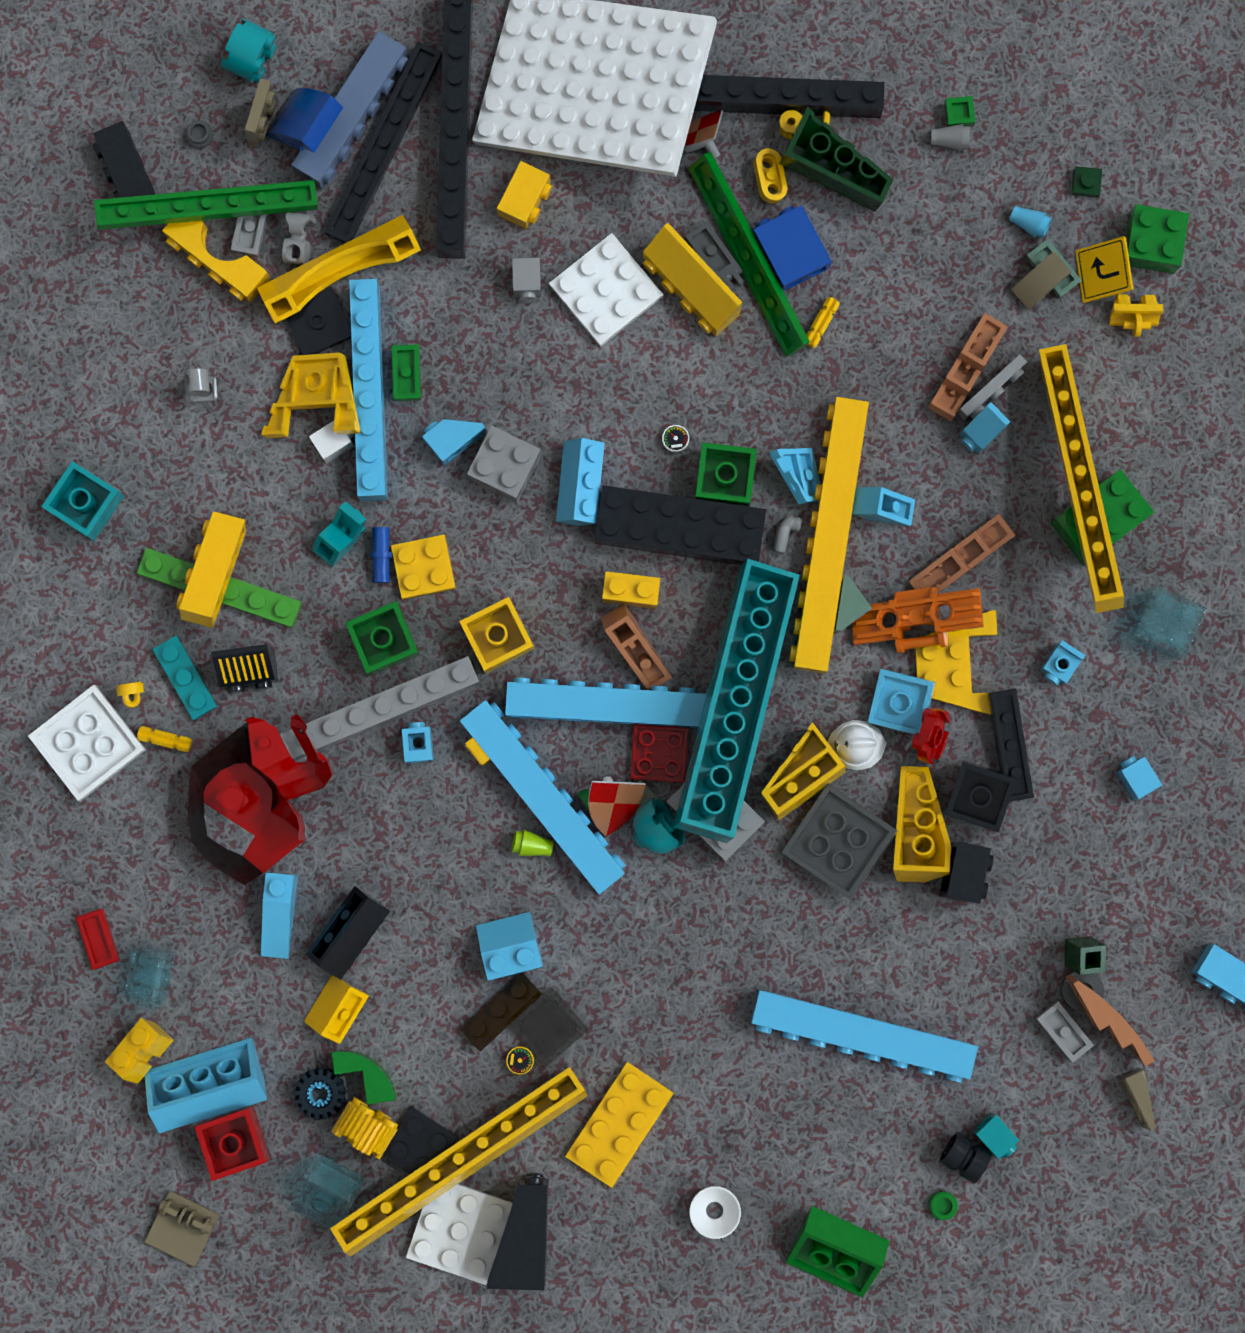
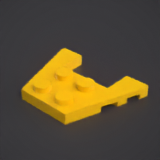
(311, 384)
(952, 668)

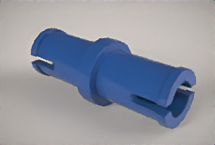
(380, 555)

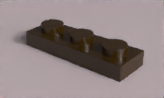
(501, 1011)

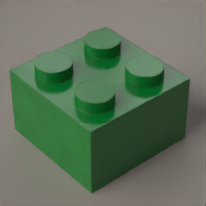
(1156, 238)
(726, 474)
(382, 638)

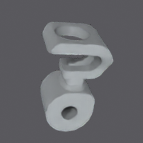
(296, 248)
(197, 384)

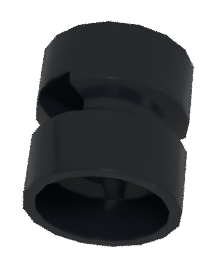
(968, 1159)

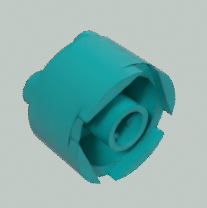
(248, 50)

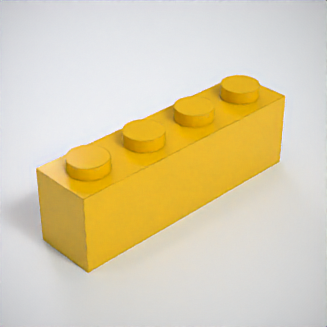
(212, 569)

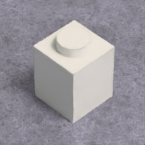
(331, 444)

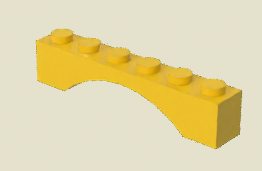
(297, 287)

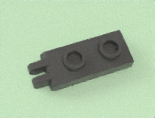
(715, 254)

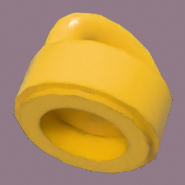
(130, 688)

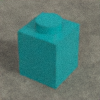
(996, 1136)

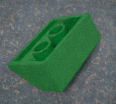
(838, 1251)

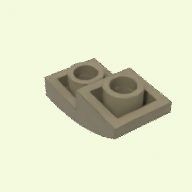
(1041, 280)

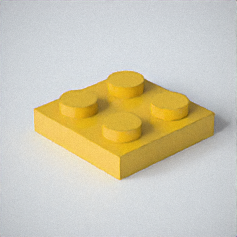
(423, 567)

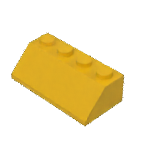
(691, 281)

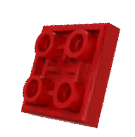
(659, 753)

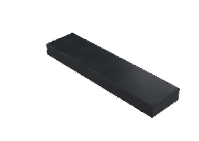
(1011, 741)

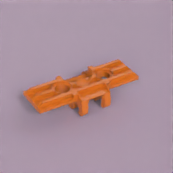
(920, 608)

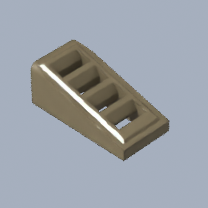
(1137, 1091)

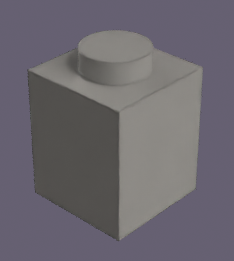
(526, 278)

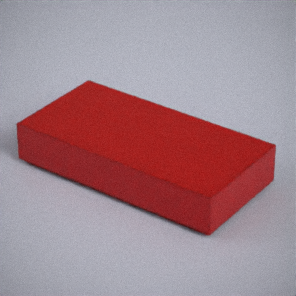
(97, 939)

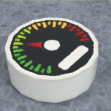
(675, 439)

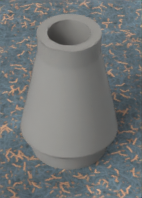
(952, 137)

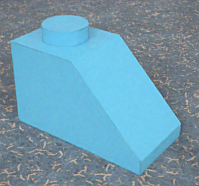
(984, 428)
(452, 437)
(883, 505)

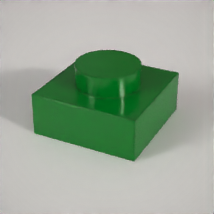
(960, 111)

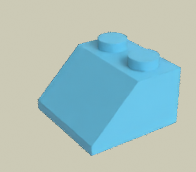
(509, 946)

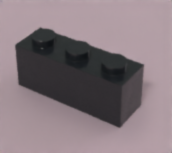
(122, 161)
(347, 933)

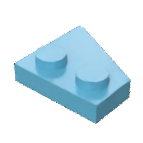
(799, 472)

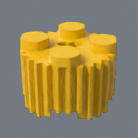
(365, 1129)

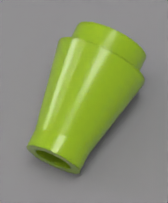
(530, 844)

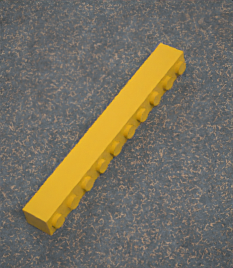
(1081, 479)
(830, 535)
(458, 1162)

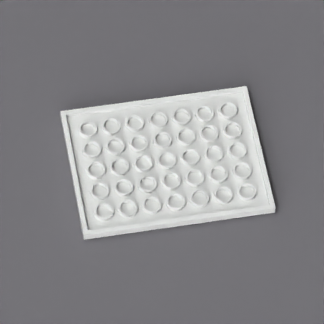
(595, 83)

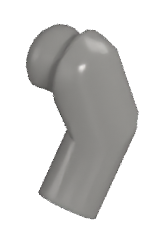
(783, 531)

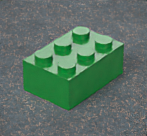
(1123, 511)

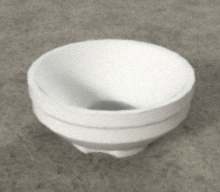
(720, 1226)

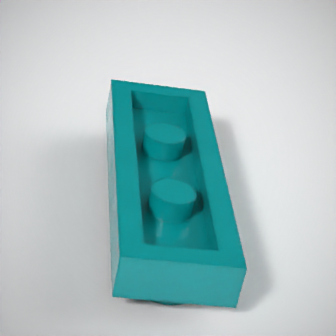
(185, 678)

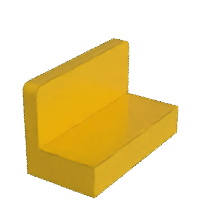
(336, 1009)

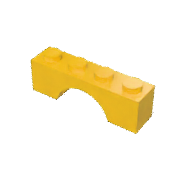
(240, 275)

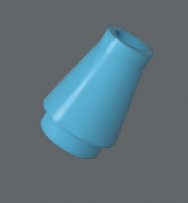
(1032, 221)

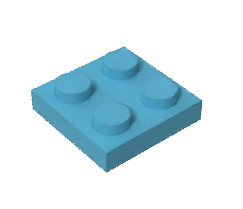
(900, 701)

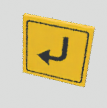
(1104, 269)

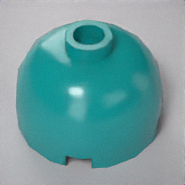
(655, 828)

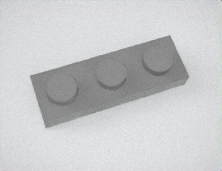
(993, 389)

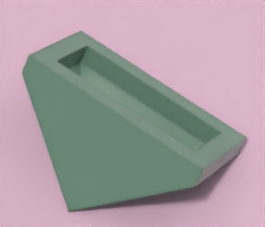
(850, 604)

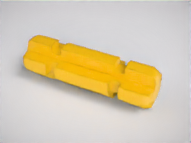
(822, 321)
(164, 739)

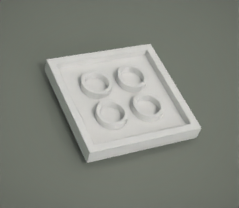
(606, 289)
(87, 743)
(461, 1232)

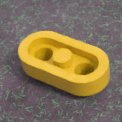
(770, 177)

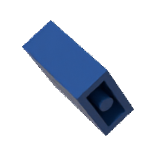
(792, 247)

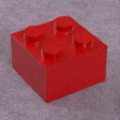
(232, 1143)

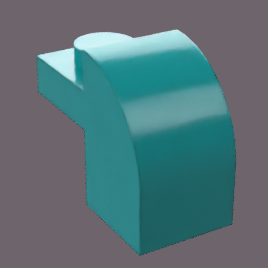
(340, 535)

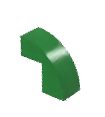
(376, 1080)

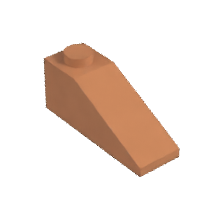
(635, 647)

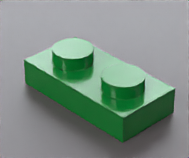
(406, 372)

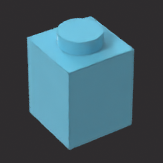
(1138, 777)

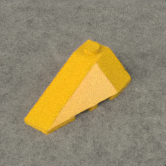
(922, 837)

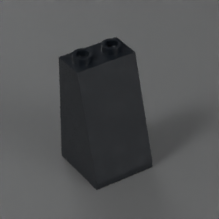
(523, 1246)

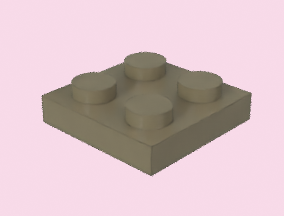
(262, 107)

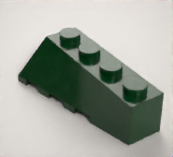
(834, 163)

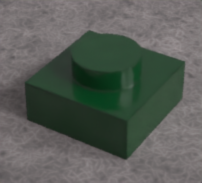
(1086, 182)

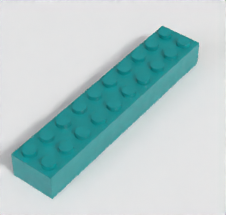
(736, 701)

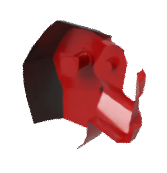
(251, 784)

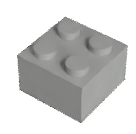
(504, 464)

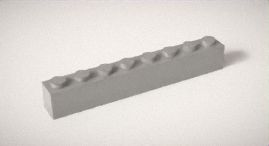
(385, 707)

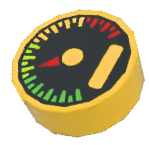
(520, 1060)

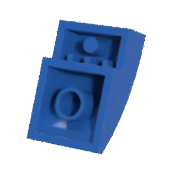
(305, 119)

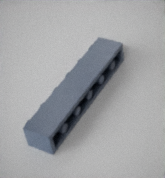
(360, 99)

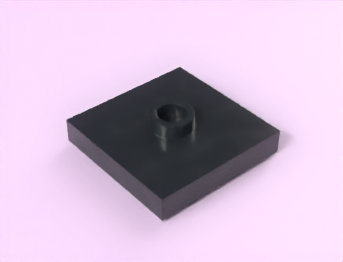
(320, 324)

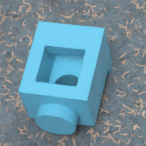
(1053, 672)
(414, 754)

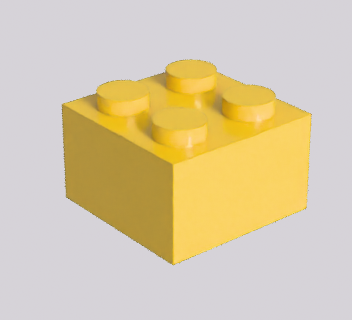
(497, 635)

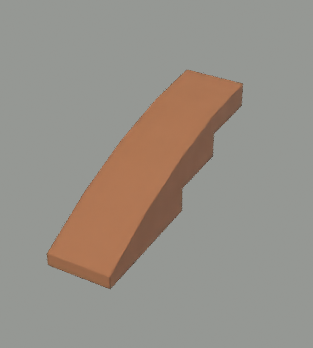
(967, 367)
(964, 555)
(1105, 1016)

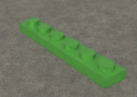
(238, 593)

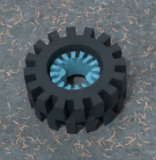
(319, 1108)

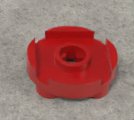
(932, 738)

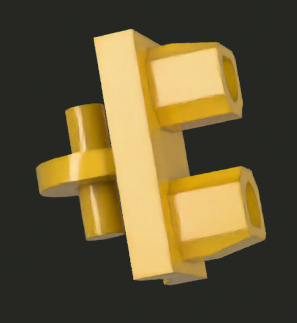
(1135, 316)

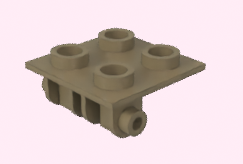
(182, 1228)

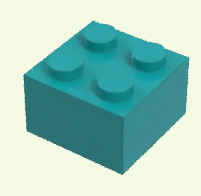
(83, 501)

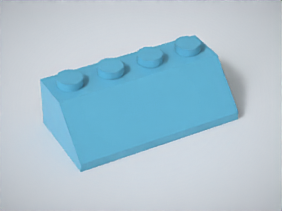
(204, 1085)

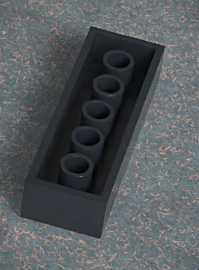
(679, 526)

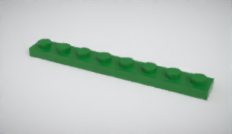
(205, 204)
(748, 254)

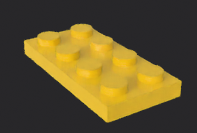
(619, 1124)

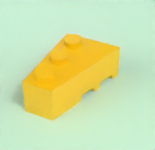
(803, 774)

